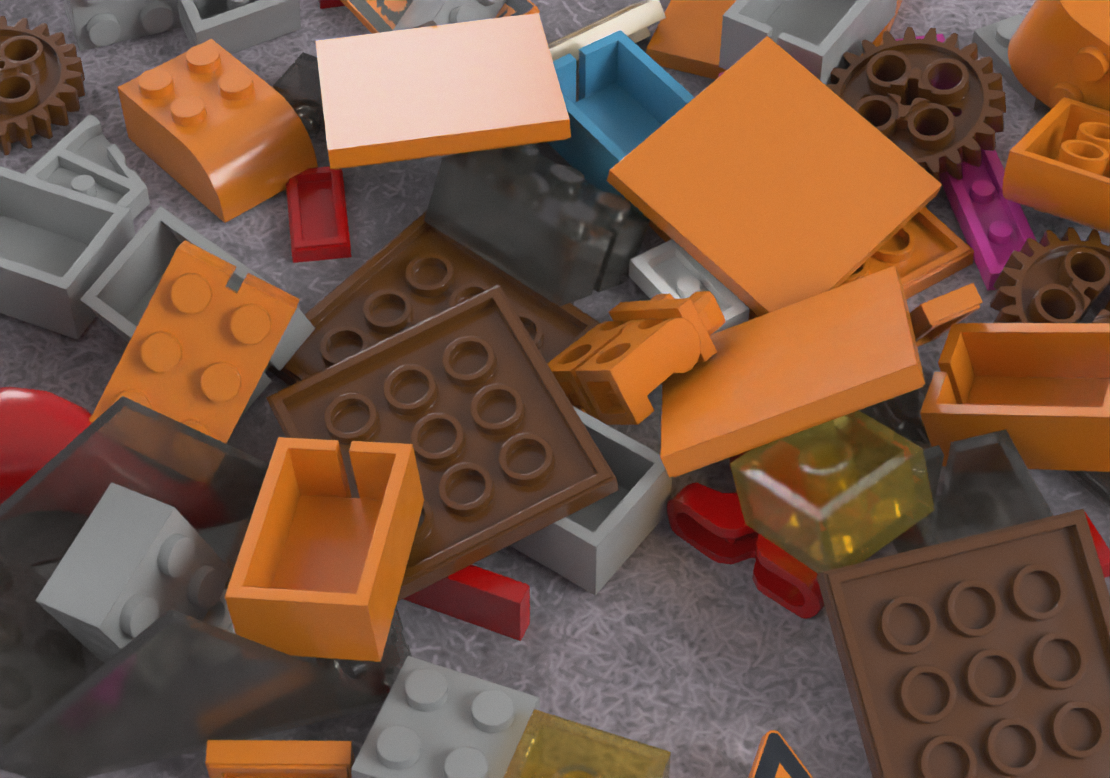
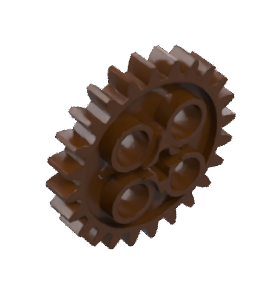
(37, 82)
(926, 90)
(1053, 280)

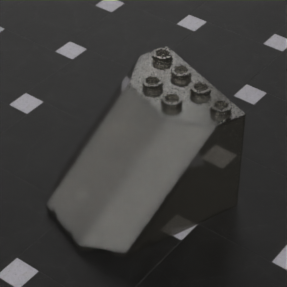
(180, 675)

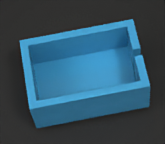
(619, 105)

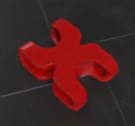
(717, 529)

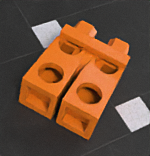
(629, 357)

